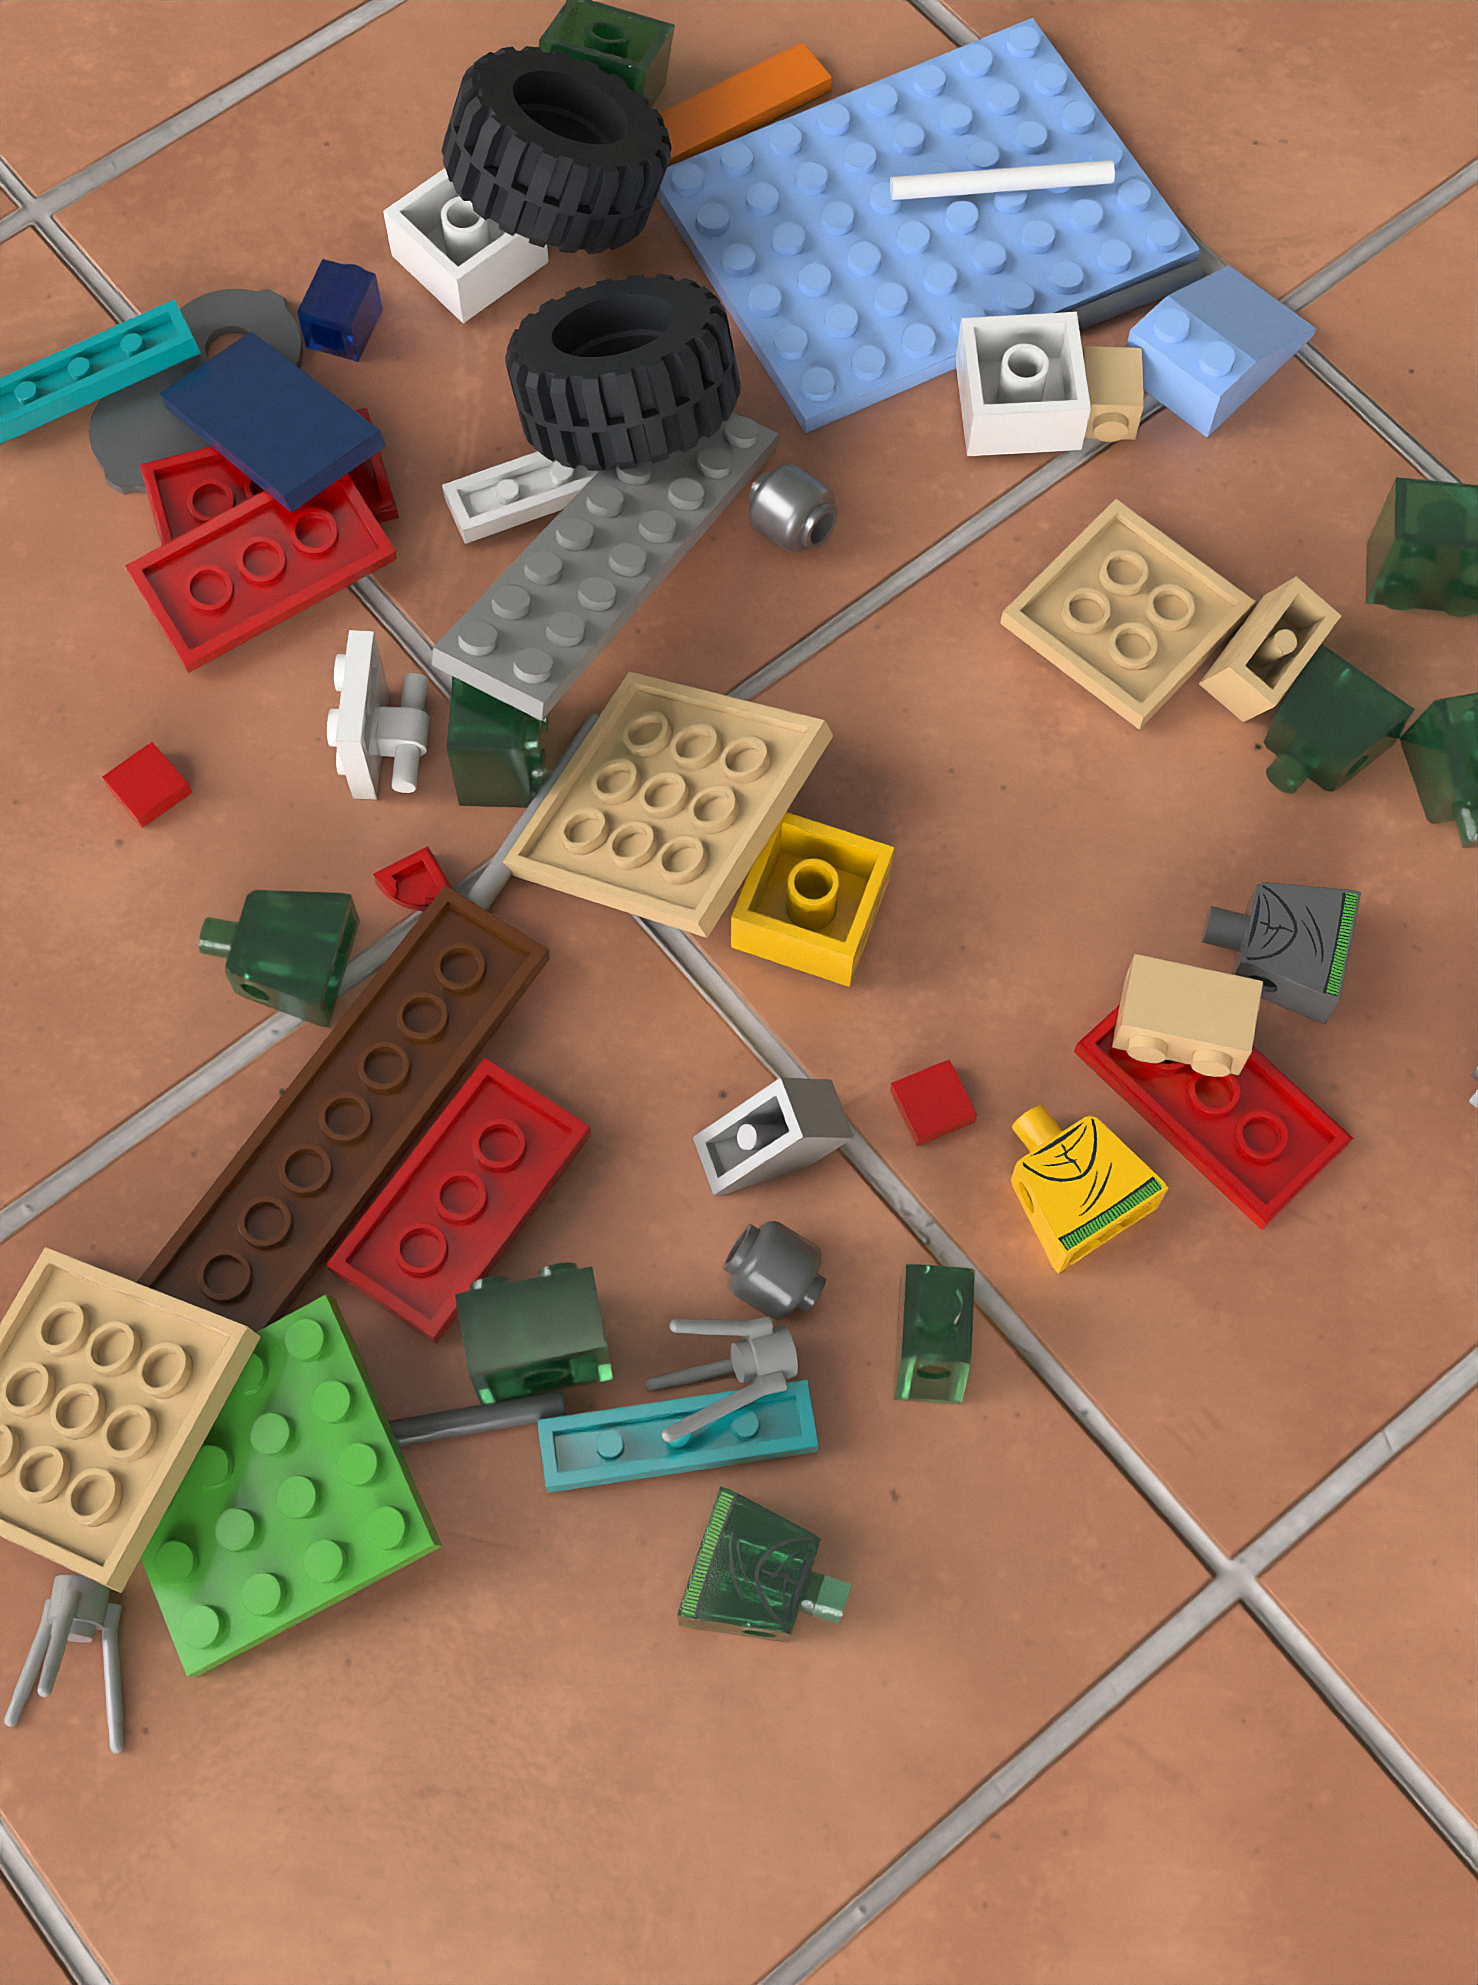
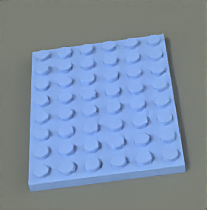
(870, 291)

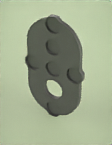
(134, 423)

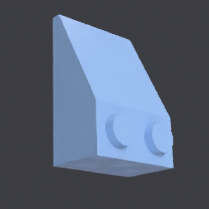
(1215, 346)

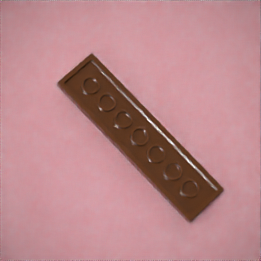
(348, 1115)

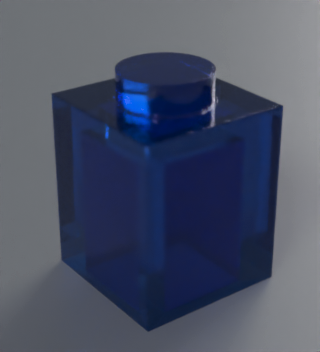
(340, 309)

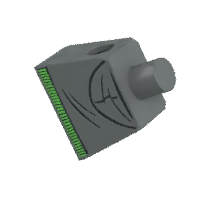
(1292, 942)

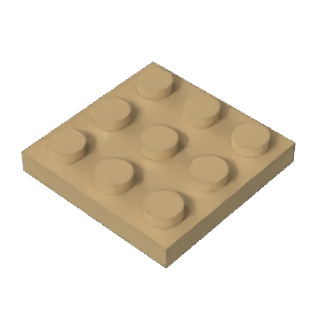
(1127, 613)

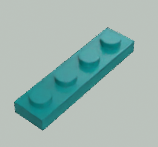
(93, 369)
(630, 1446)

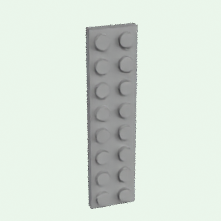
(596, 568)

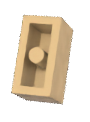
(1270, 649)
(1187, 1016)

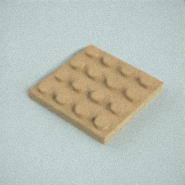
(669, 801)
(104, 1411)

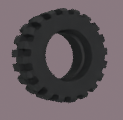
(555, 150)
(623, 372)

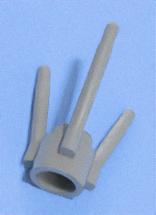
(762, 1356)
(73, 1615)

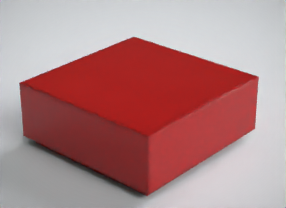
(147, 784)
(933, 1102)

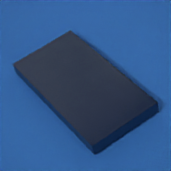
(272, 421)

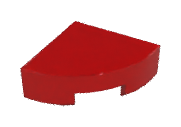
(412, 880)

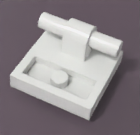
(370, 729)

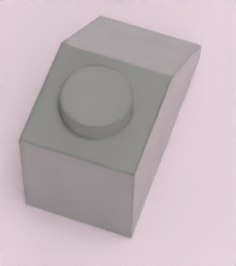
(773, 1134)

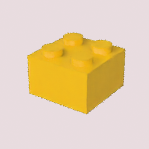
(812, 898)

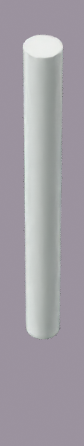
(1002, 180)

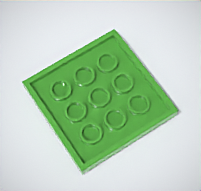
(286, 1498)

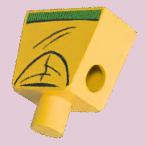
(1080, 1185)

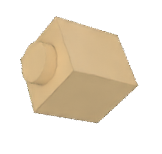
(1114, 392)

